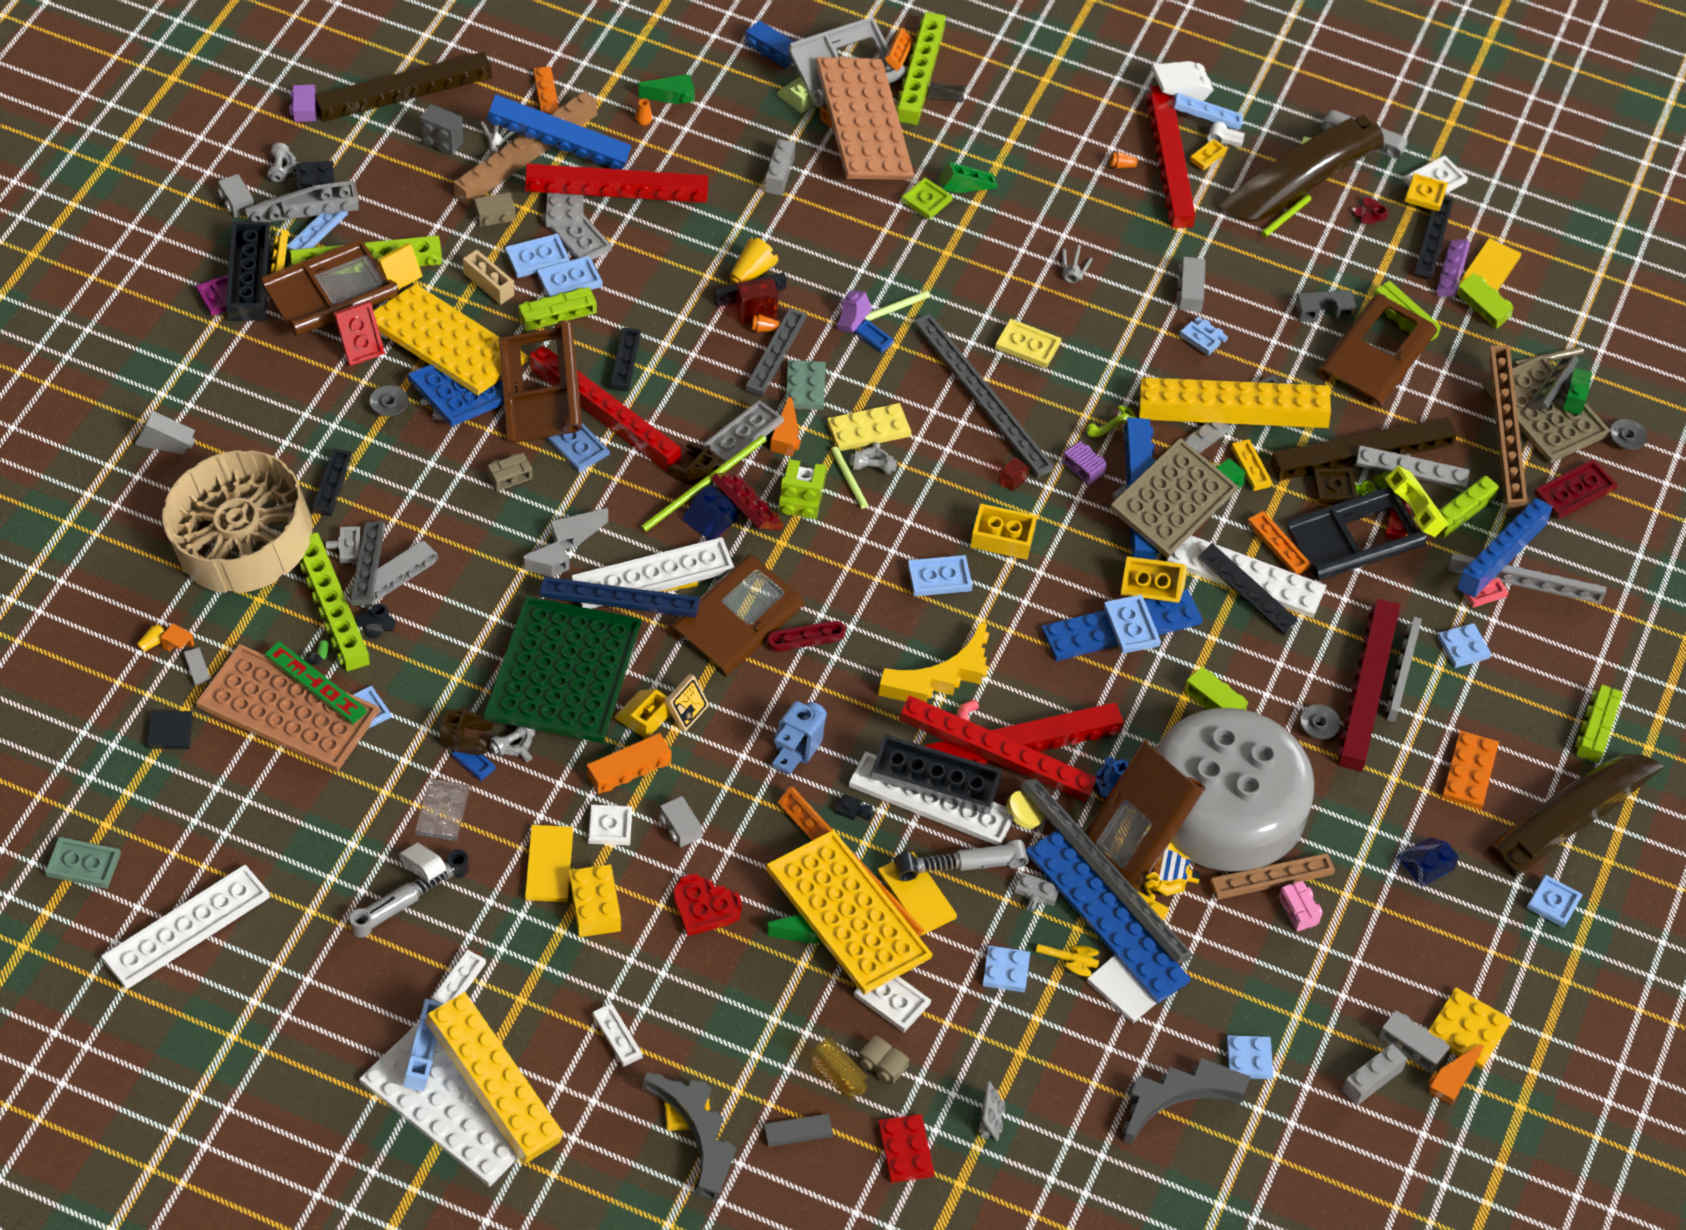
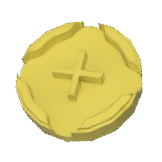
(1024, 810)

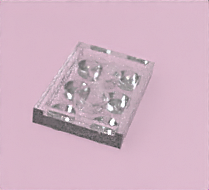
(442, 809)

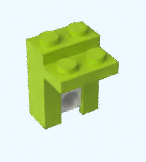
(802, 490)

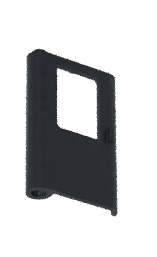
(1329, 544)

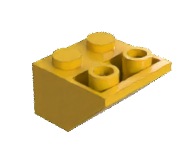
(644, 712)

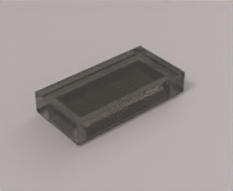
(946, 92)

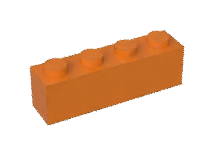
(629, 763)

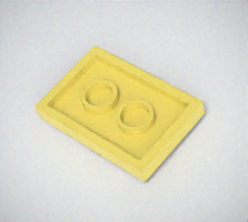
(1028, 343)

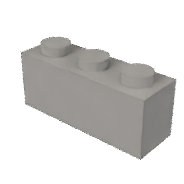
(780, 167)
(1191, 284)
(1414, 1041)
(1374, 1074)

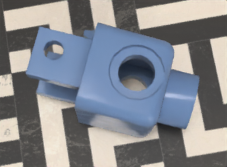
(797, 723)

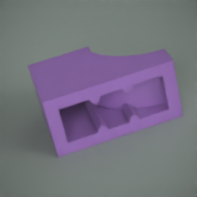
(854, 310)

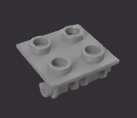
(991, 1114)

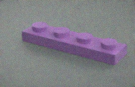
(1453, 268)

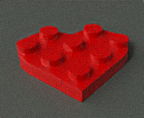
(705, 905)

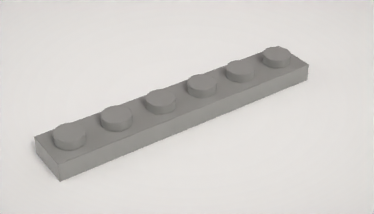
(1420, 468)
(1401, 675)

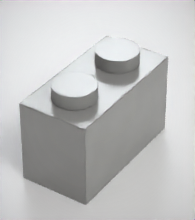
(235, 195)
(680, 821)

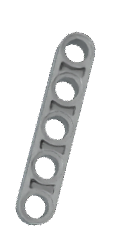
(1393, 143)
(402, 569)

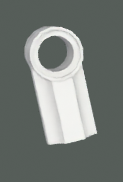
(1224, 135)

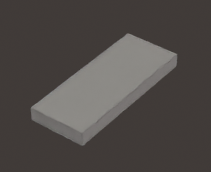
(197, 666)

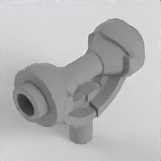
(277, 172)
(865, 458)
(501, 746)

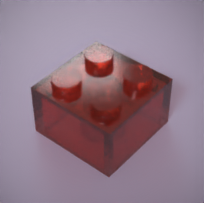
(756, 298)

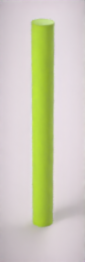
(1286, 216)

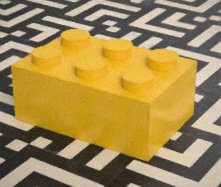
(1003, 531)
(595, 900)

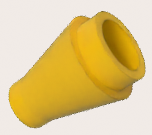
(151, 638)

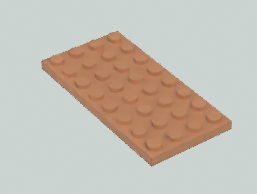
(864, 118)
(277, 708)

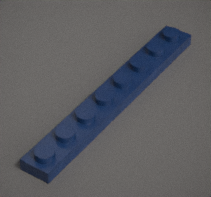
(620, 597)

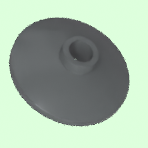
(388, 400)
(1628, 434)
(1323, 716)

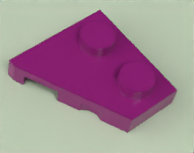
(214, 294)

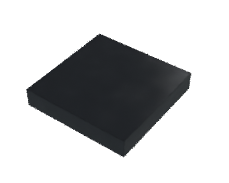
(170, 730)

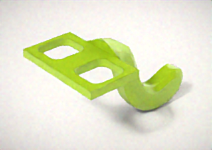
(1094, 431)

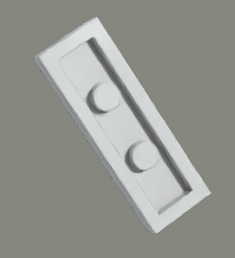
(460, 977)
(617, 1035)

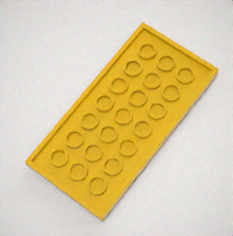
(443, 338)
(849, 912)

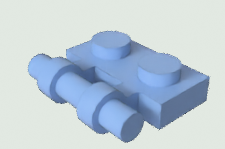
(1203, 335)

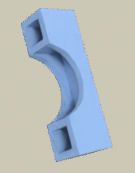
(422, 1051)

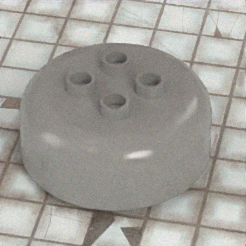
(1254, 785)

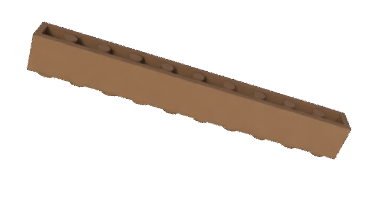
(518, 153)
(1507, 430)

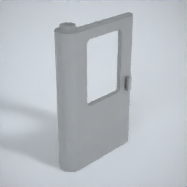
(825, 44)

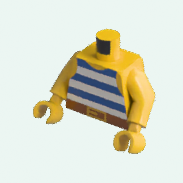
(1172, 873)

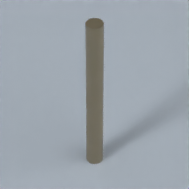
(1554, 356)

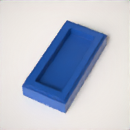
(874, 336)
(477, 765)

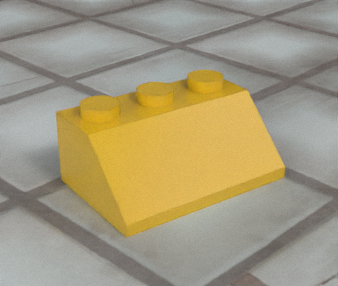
(1154, 579)

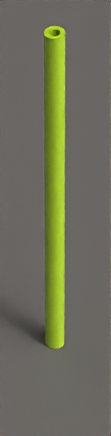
(703, 483)

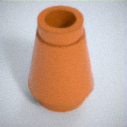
(643, 114)
(1120, 160)
(764, 324)

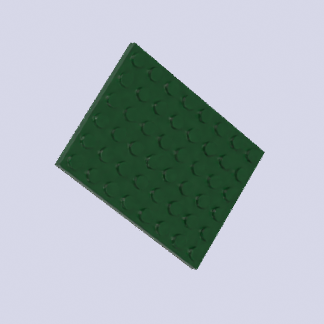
(563, 669)

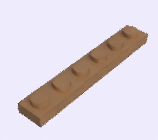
(1272, 876)

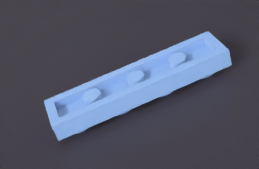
(1208, 111)
(316, 231)

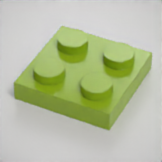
(927, 198)

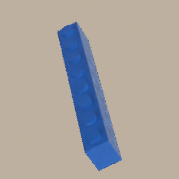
(558, 133)
(1138, 460)
(1504, 547)

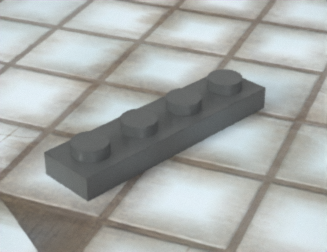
(1553, 382)

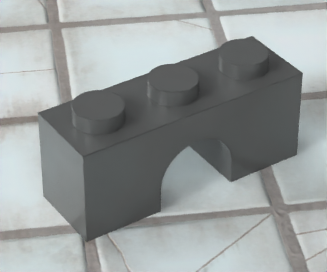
(1340, 303)

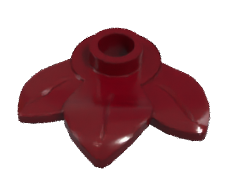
(1371, 211)

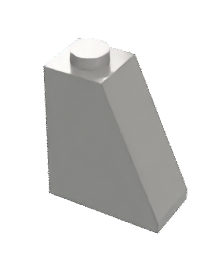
(165, 434)

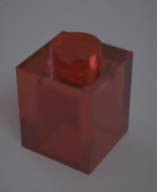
(1013, 474)

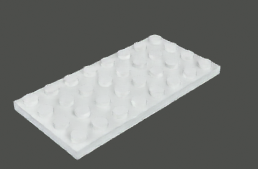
(444, 1111)

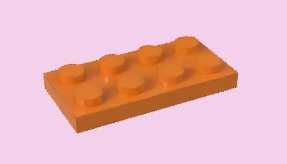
(1470, 770)

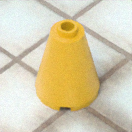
(753, 261)

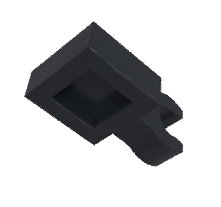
(852, 807)

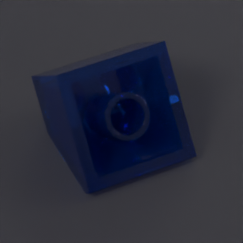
(711, 513)
(1429, 860)

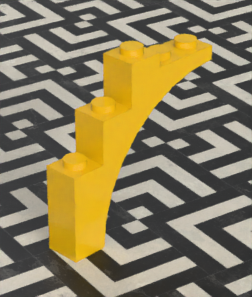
(944, 678)

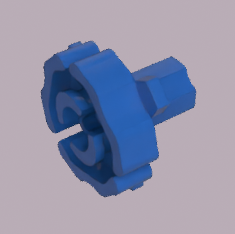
(1111, 773)

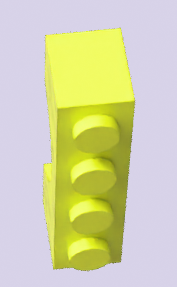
(1426, 513)

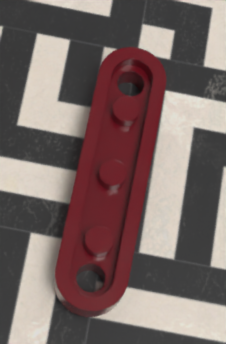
(806, 636)

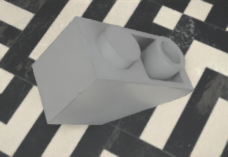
(547, 561)

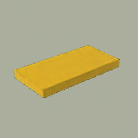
(1493, 263)
(549, 863)
(919, 898)

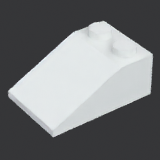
(1183, 78)

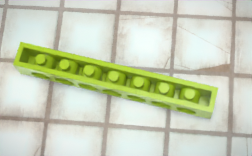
(920, 68)
(426, 250)
(333, 606)

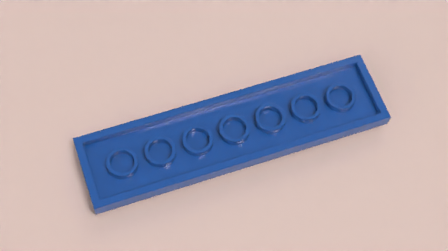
(1095, 632)

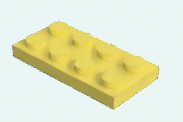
(869, 427)

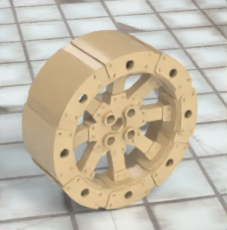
(237, 520)

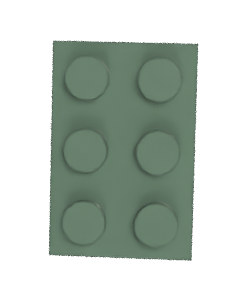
(806, 384)
(83, 862)

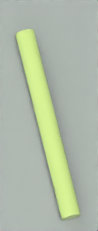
(898, 305)
(849, 477)

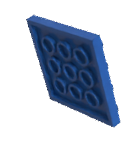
(452, 399)

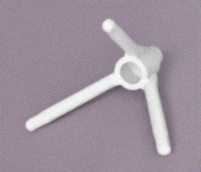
(495, 139)

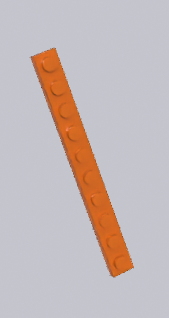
(816, 827)

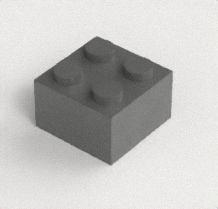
(441, 129)

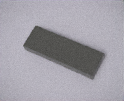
(798, 1130)

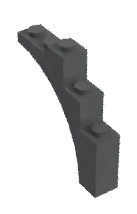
(1176, 1086)
(705, 1125)

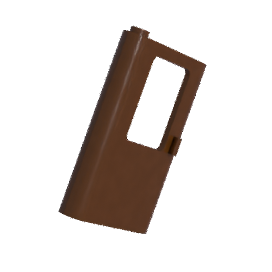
(1368, 367)
(543, 410)

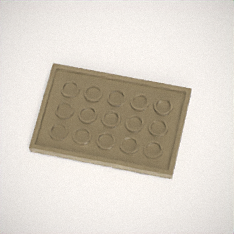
(1551, 429)
(1173, 498)

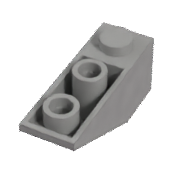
(576, 529)

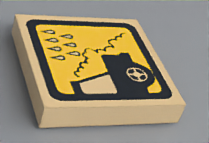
(687, 702)

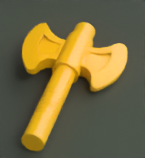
(1079, 959)

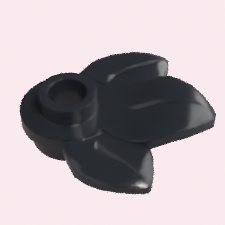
(375, 623)

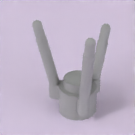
(1073, 273)

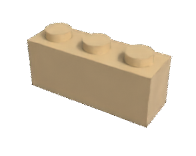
(488, 277)

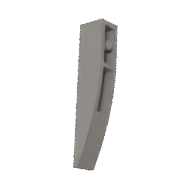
(307, 202)

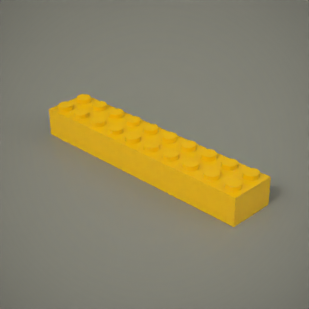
(1235, 402)

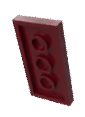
(1576, 489)
(748, 501)

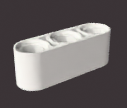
(422, 862)

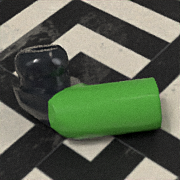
(320, 655)

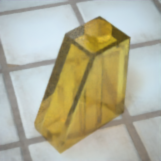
(838, 1069)

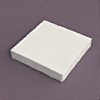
(610, 825)

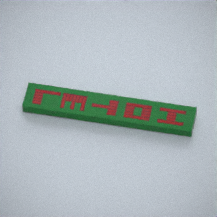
(315, 683)

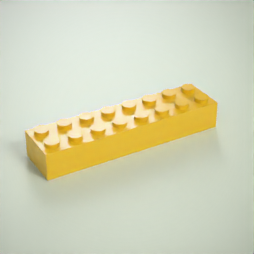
(494, 1078)

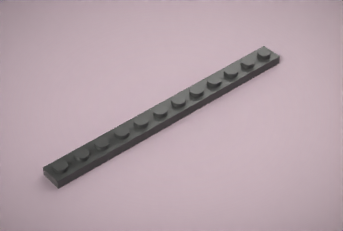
(984, 395)
(1107, 871)

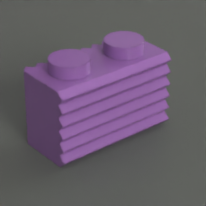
(303, 103)
(1084, 462)

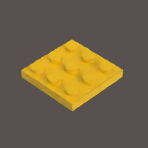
(1467, 1023)

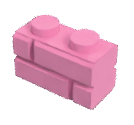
(1300, 906)

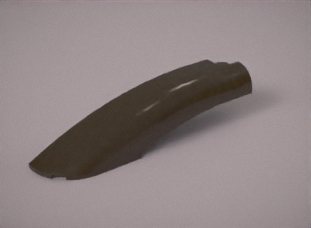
(1303, 169)
(1572, 810)

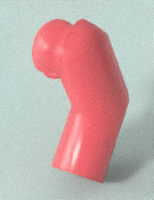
(964, 709)

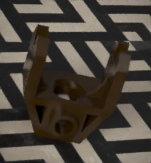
(702, 466)
(453, 729)

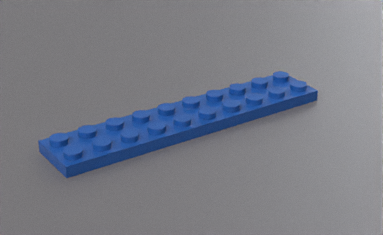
(1108, 917)

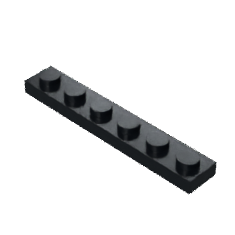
(1433, 239)
(1248, 588)

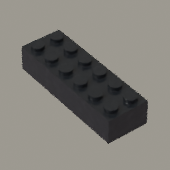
(247, 265)
(937, 774)

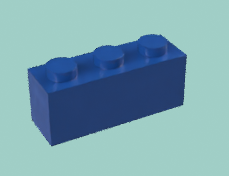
(769, 43)

